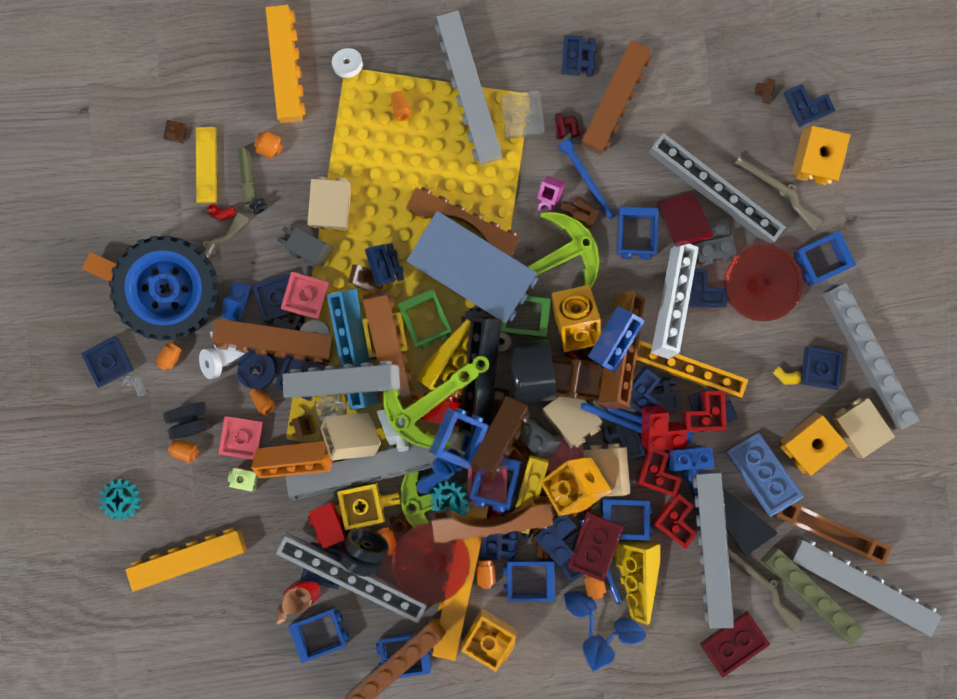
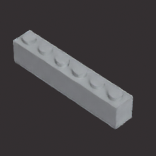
(341, 381)

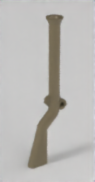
(809, 218)
(237, 224)
(788, 616)

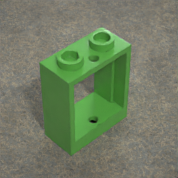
(417, 301)
(543, 325)

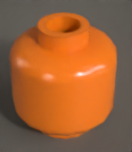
(268, 144)

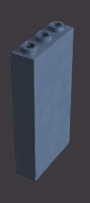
(472, 267)

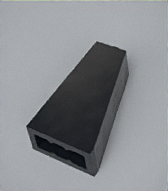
(744, 526)

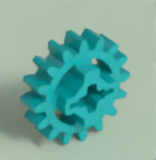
(443, 498)
(120, 507)

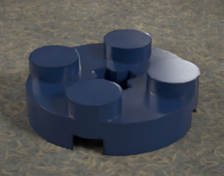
(257, 381)

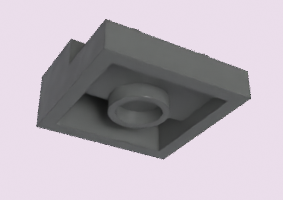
(717, 247)

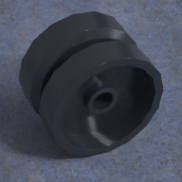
(187, 422)
(363, 552)

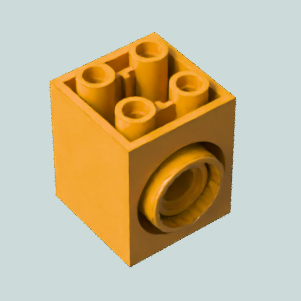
(811, 164)
(576, 318)
(799, 446)
(575, 486)
(489, 640)

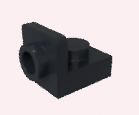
(286, 323)

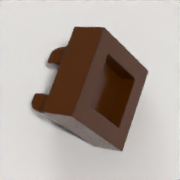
(765, 90)
(175, 131)
(303, 426)

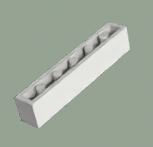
(674, 301)

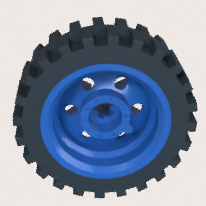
(135, 270)

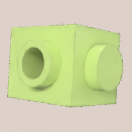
(243, 479)

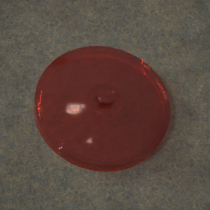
(763, 283)
(430, 569)

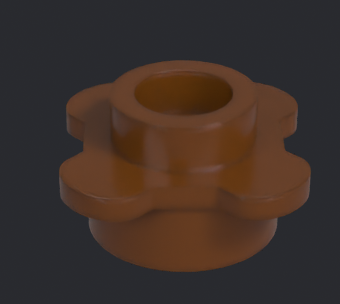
(398, 527)

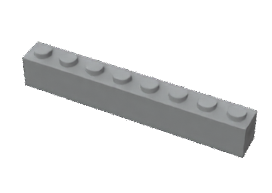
(469, 89)
(716, 189)
(870, 357)
(360, 471)
(715, 548)
(329, 567)
(864, 587)

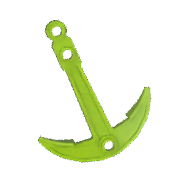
(575, 248)
(410, 431)
(410, 496)

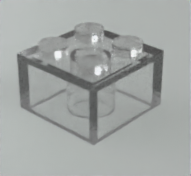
(522, 114)

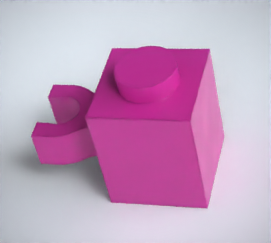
(550, 192)

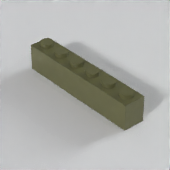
(812, 595)

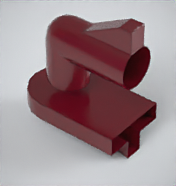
(560, 121)

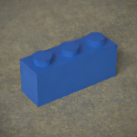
(616, 338)

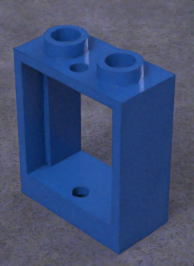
(638, 213)
(841, 251)
(443, 434)
(690, 458)
(509, 464)
(647, 512)
(531, 597)
(301, 643)
(381, 648)

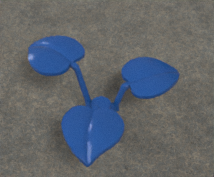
(595, 648)

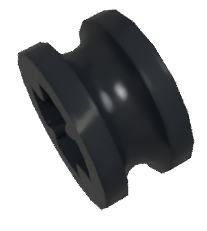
(258, 206)

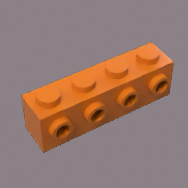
(291, 460)

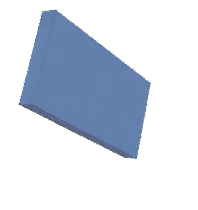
(764, 474)

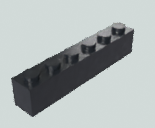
(478, 393)

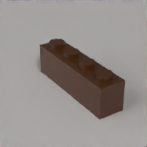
(500, 437)

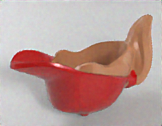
(297, 598)

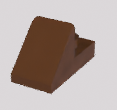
(363, 278)

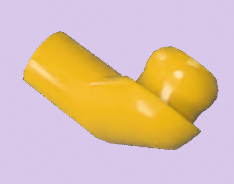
(787, 378)

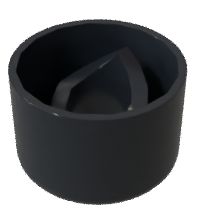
(532, 371)

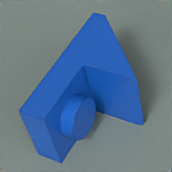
(236, 302)

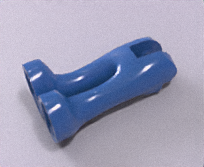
(441, 470)

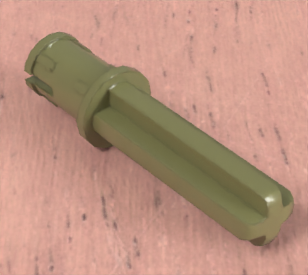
(246, 175)

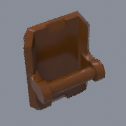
(577, 378)

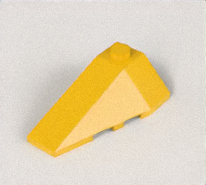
(446, 359)
(639, 569)

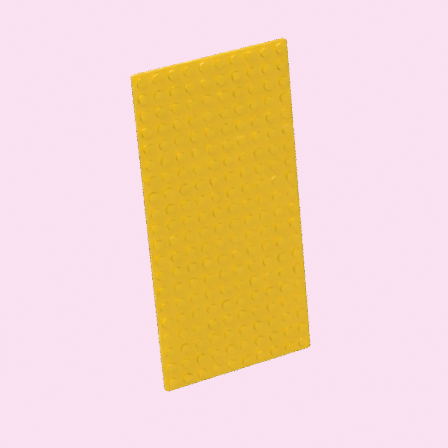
(385, 165)

